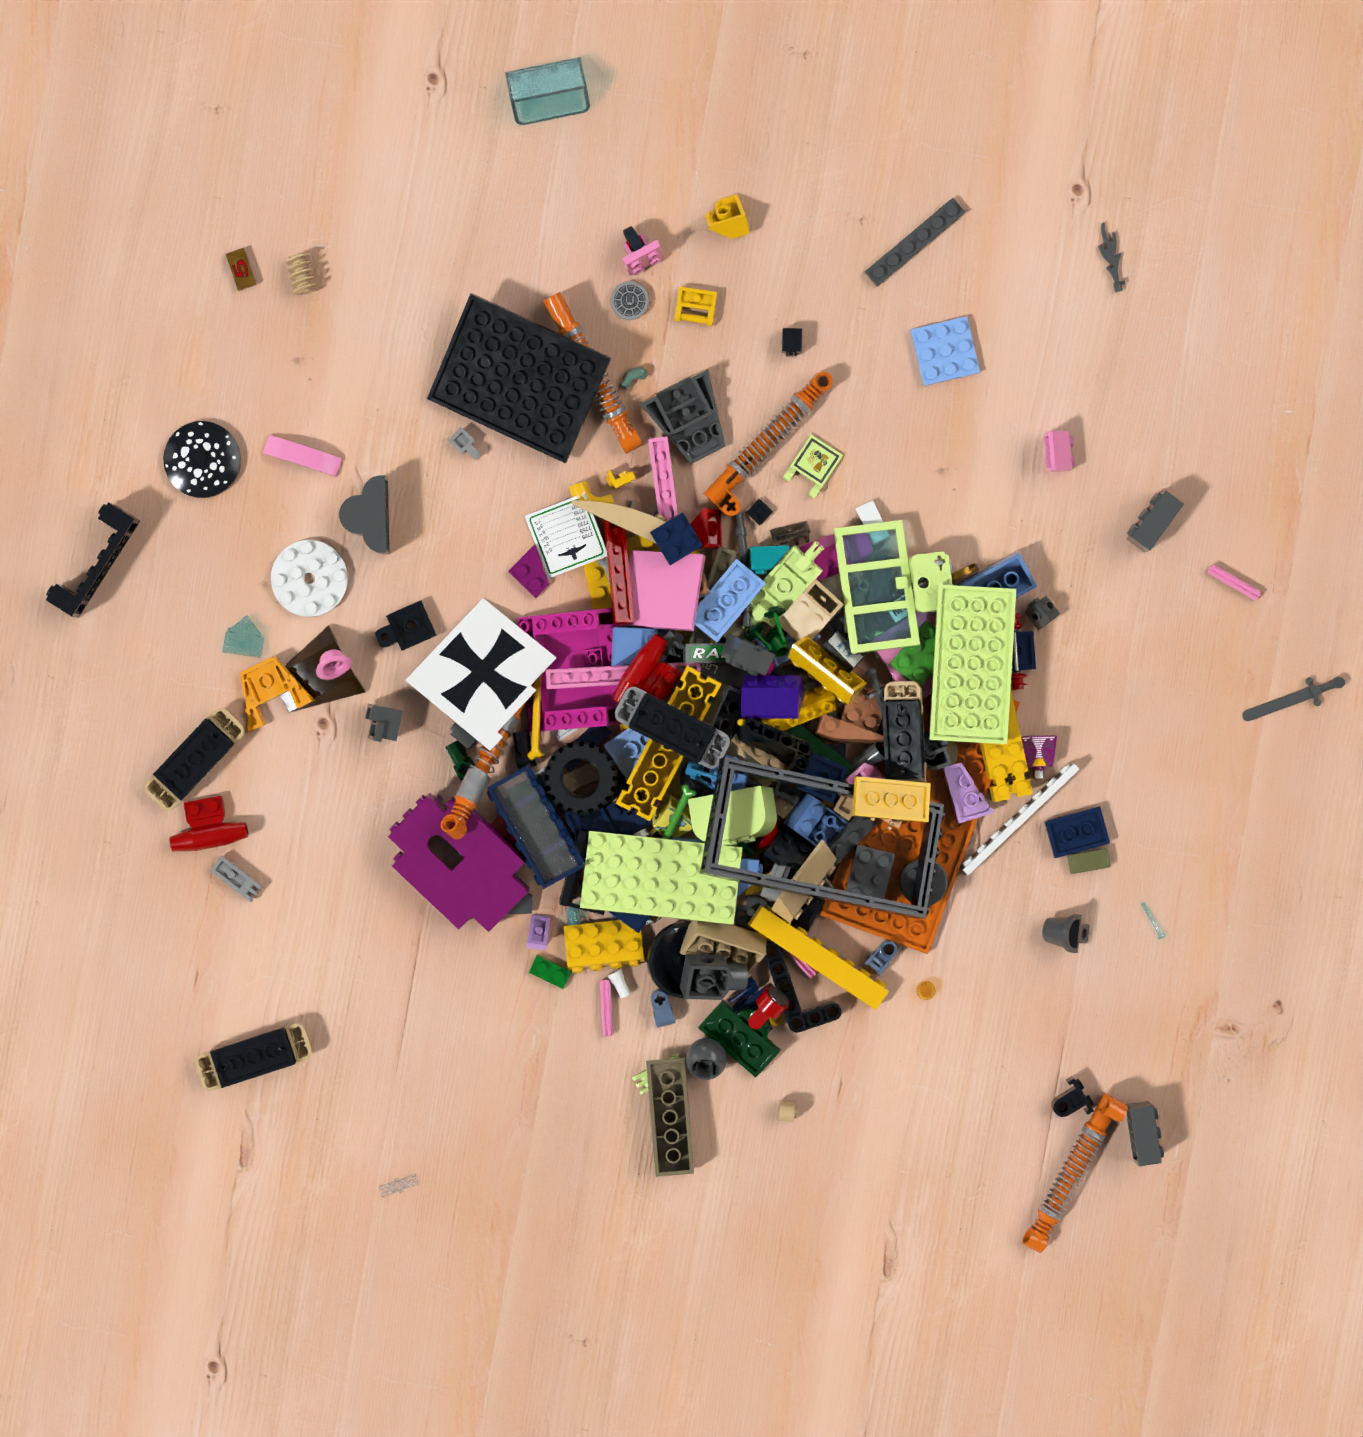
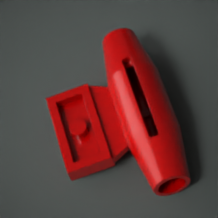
(649, 673)
(207, 826)

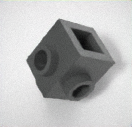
(1041, 612)

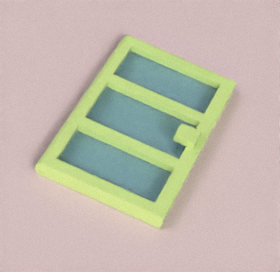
(876, 587)

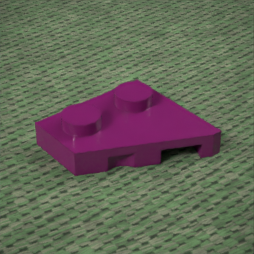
(530, 572)

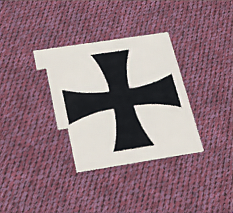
(482, 672)

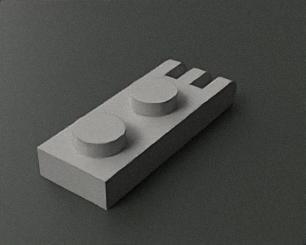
(235, 877)

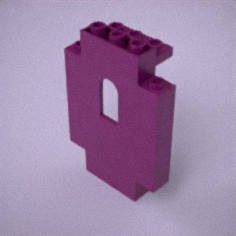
(479, 885)

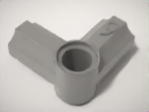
(778, 871)

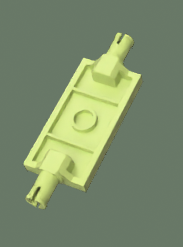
(786, 583)

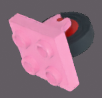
(642, 255)

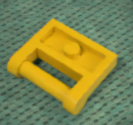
(695, 299)

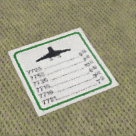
(565, 537)

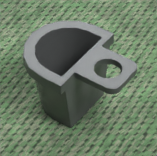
(1065, 932)

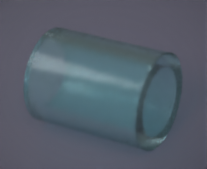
(573, 916)

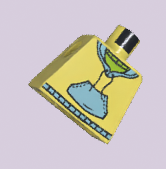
(663, 816)

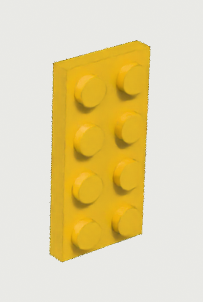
(891, 799)

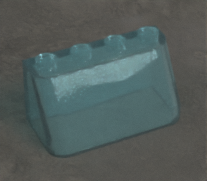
(548, 91)

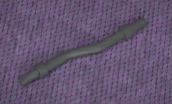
(741, 532)

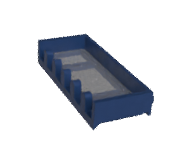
(536, 826)

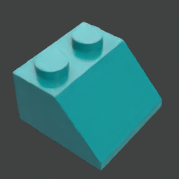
(765, 557)

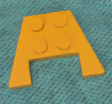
(265, 683)

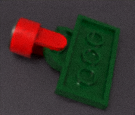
(746, 1031)

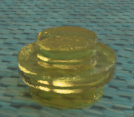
(925, 990)

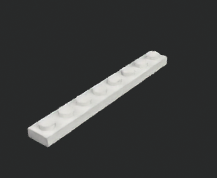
(1025, 812)

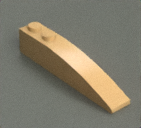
(624, 517)

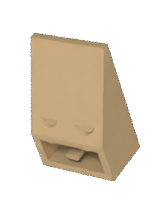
(811, 612)

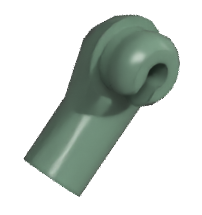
(633, 374)

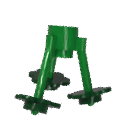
(775, 636)

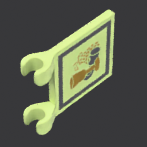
(815, 462)

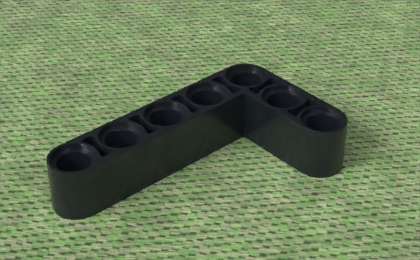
(791, 995)

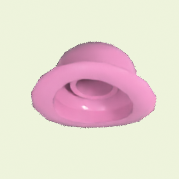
(333, 665)

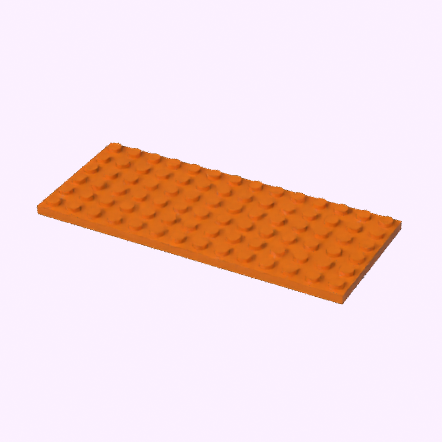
(906, 846)

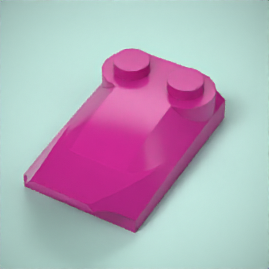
(827, 559)

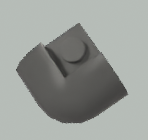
(939, 753)

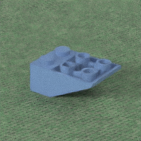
(814, 821)

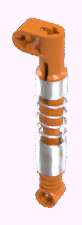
(476, 781)

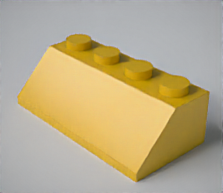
(825, 669)

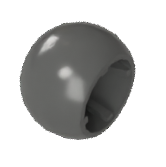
(706, 1058)

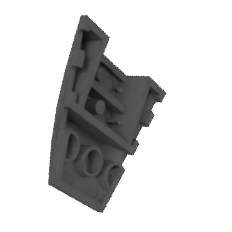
(688, 416)

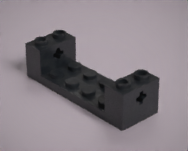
(74, 603)

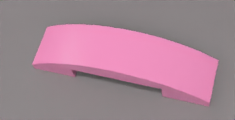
(302, 455)

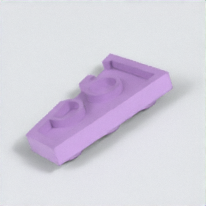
(964, 795)

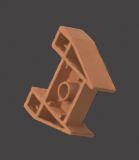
(857, 720)

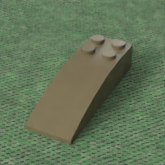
(670, 1117)

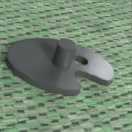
(751, 907)

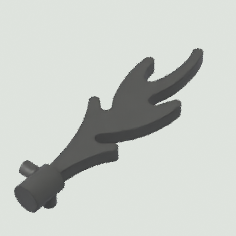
(1109, 255)

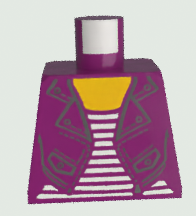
(1039, 752)

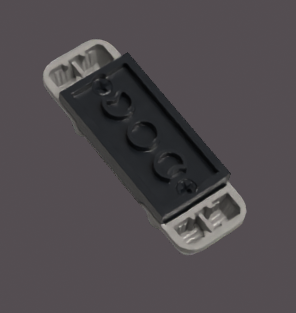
(672, 727)

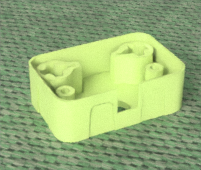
(924, 566)

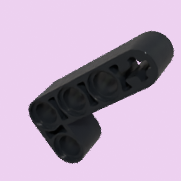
(778, 743)

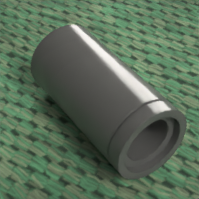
(872, 755)

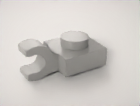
(463, 442)

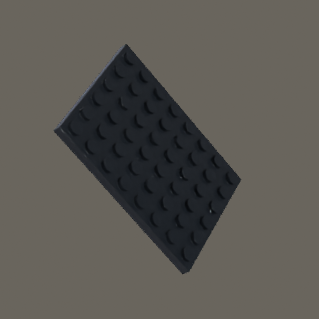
(518, 378)

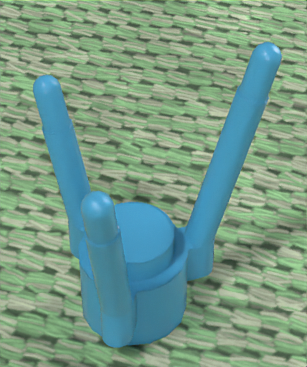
(696, 770)

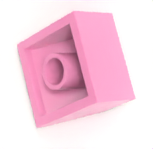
(1058, 451)

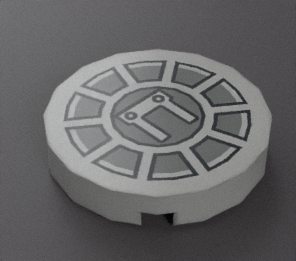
(629, 300)

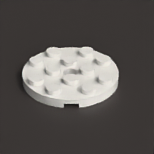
(289, 575)

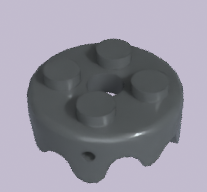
(907, 882)

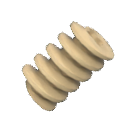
(300, 274)

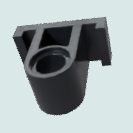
(1074, 1099)

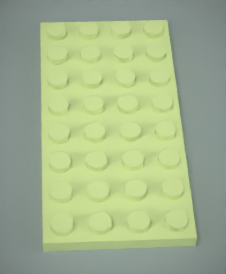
(972, 664)
(657, 878)

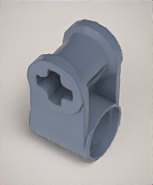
(881, 957)
(662, 1011)

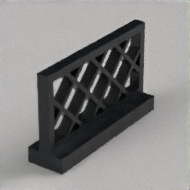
(570, 881)

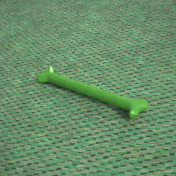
(687, 793)

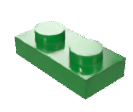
(550, 971)

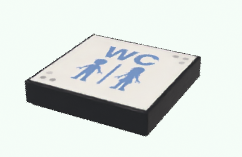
(841, 652)

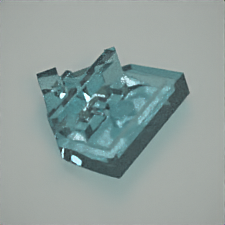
(243, 639)

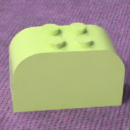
(748, 816)

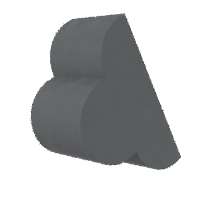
(369, 514)

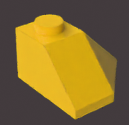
(728, 218)

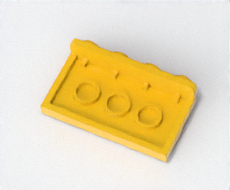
(815, 704)
(602, 946)

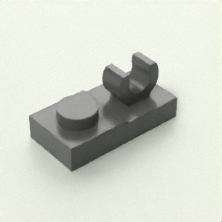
(674, 639)

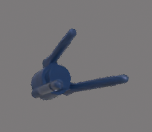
(750, 990)

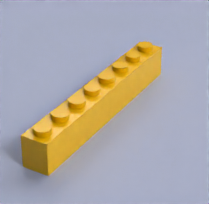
(818, 957)

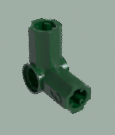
(459, 758)

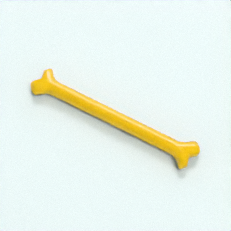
(535, 751)

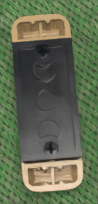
(904, 732)
(194, 759)
(253, 1057)

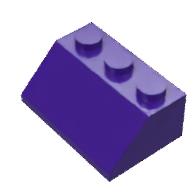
(772, 696)

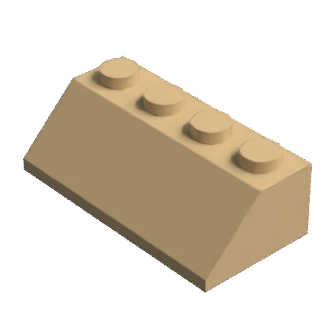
(812, 871)
(728, 940)

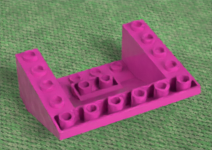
(576, 641)

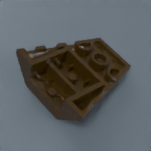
(304, 668)

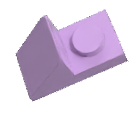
(538, 932)

